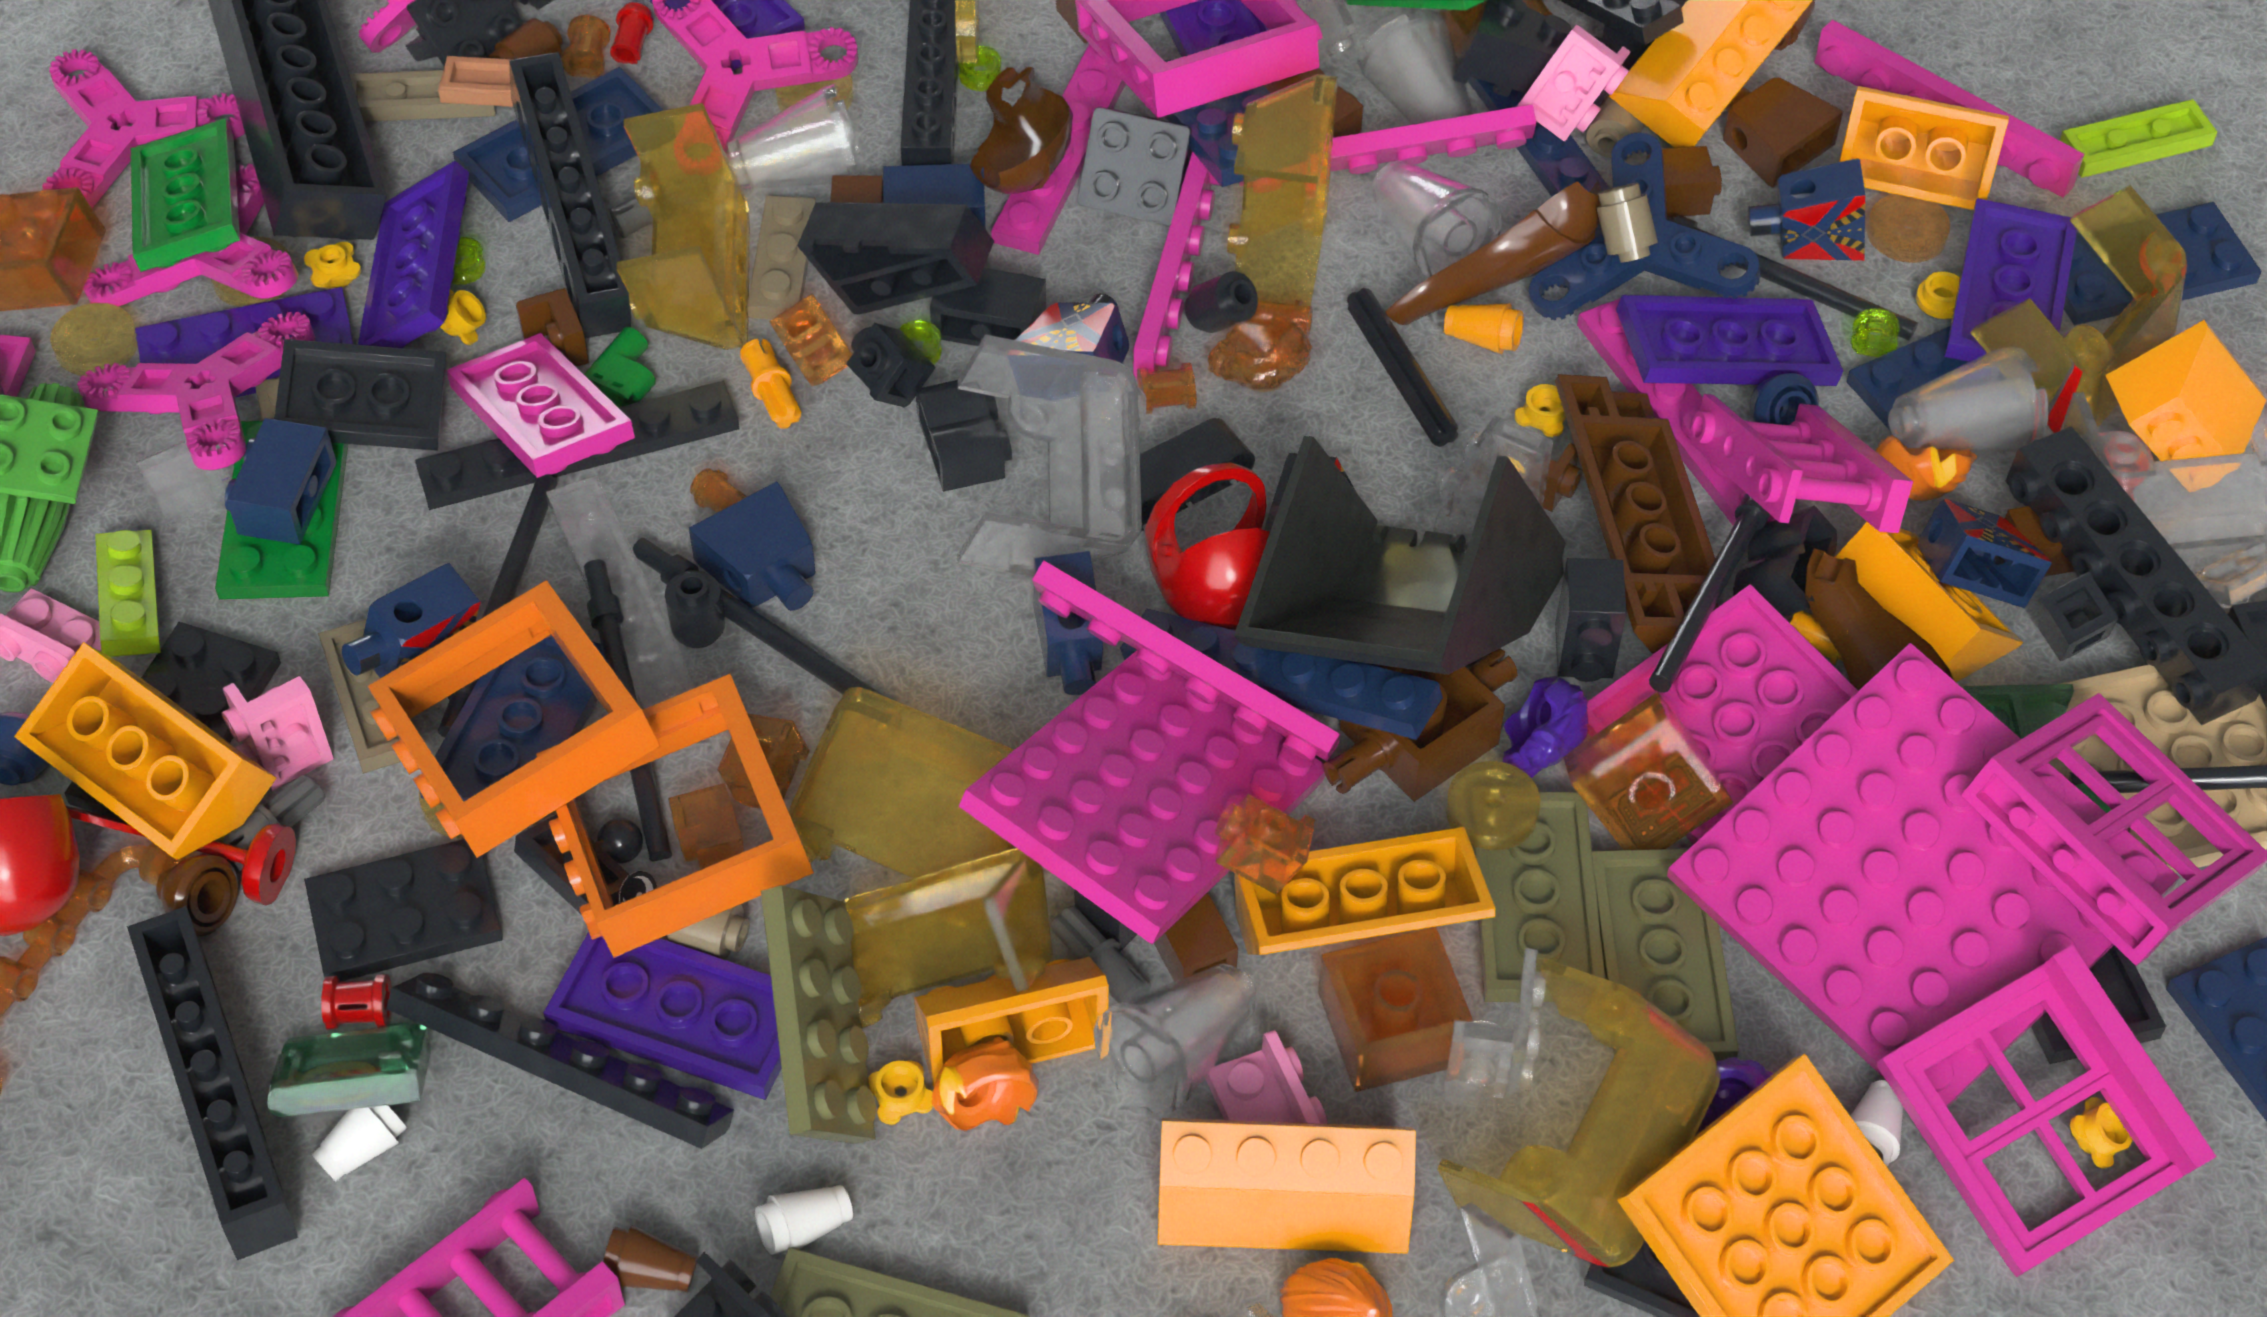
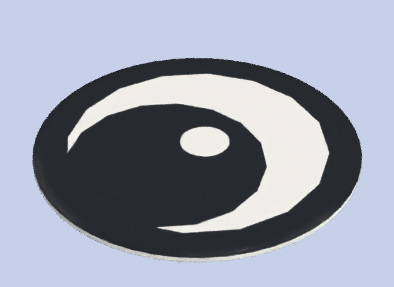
(636, 885)

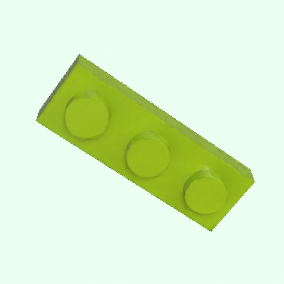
(2140, 137)
(127, 593)

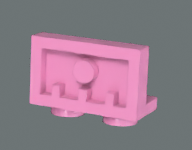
(1572, 82)
(45, 633)
(279, 730)
(1265, 1086)

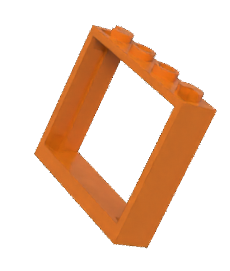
(546, 780)
(709, 891)

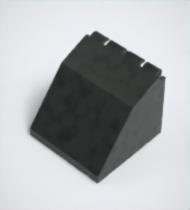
(1372, 597)

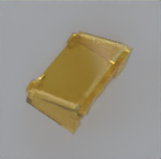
(893, 788)

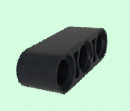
(1199, 446)

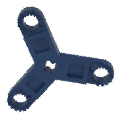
(1679, 255)

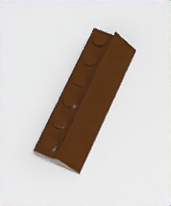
(1639, 502)

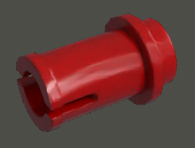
(633, 24)

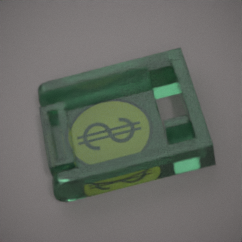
(350, 1070)

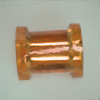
(587, 39)
(1168, 387)

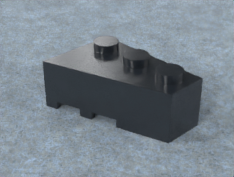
(1512, 46)
(894, 251)

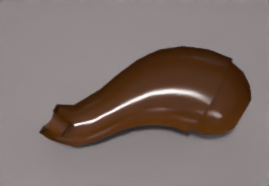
(1025, 138)
(1531, 245)
(1872, 632)

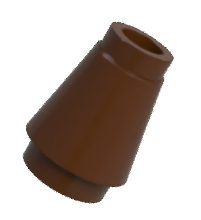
(648, 1261)

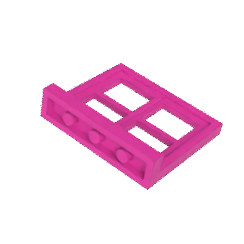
(2077, 855)
(2114, 1067)

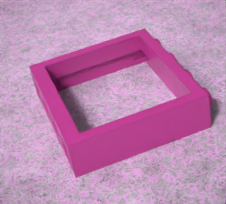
(1207, 75)

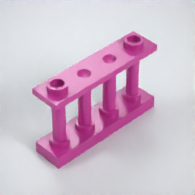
(1802, 461)
(459, 1254)

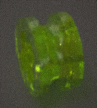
(981, 80)
(471, 267)
(1875, 321)
(926, 332)

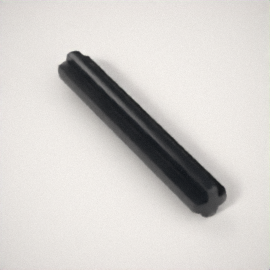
(1402, 367)

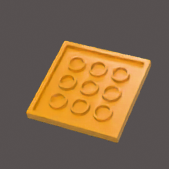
(1785, 1211)

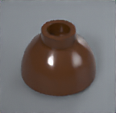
(204, 886)

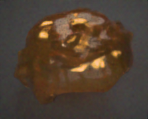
(1261, 354)

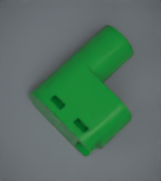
(618, 372)

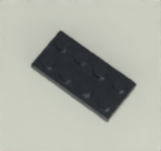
(192, 674)

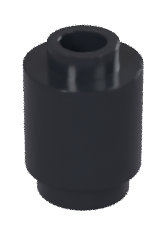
(1221, 302)
(695, 608)

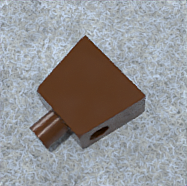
(1780, 128)

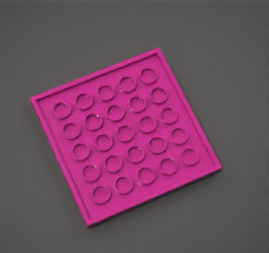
(1882, 884)

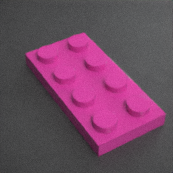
(540, 405)

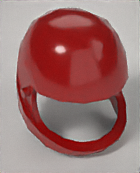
(1216, 574)
(35, 861)

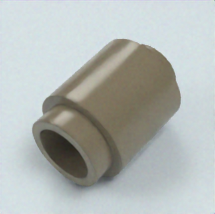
(1610, 126)
(1626, 222)
(716, 934)

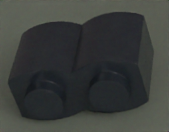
(962, 435)
(1780, 559)

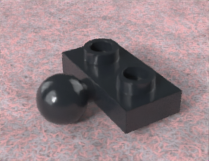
(616, 843)

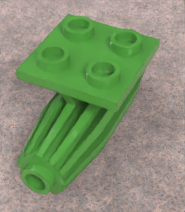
(41, 473)

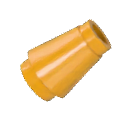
(1486, 325)

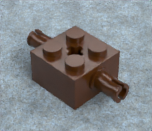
(1456, 735)

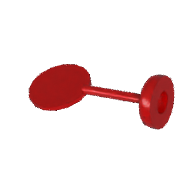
(264, 863)

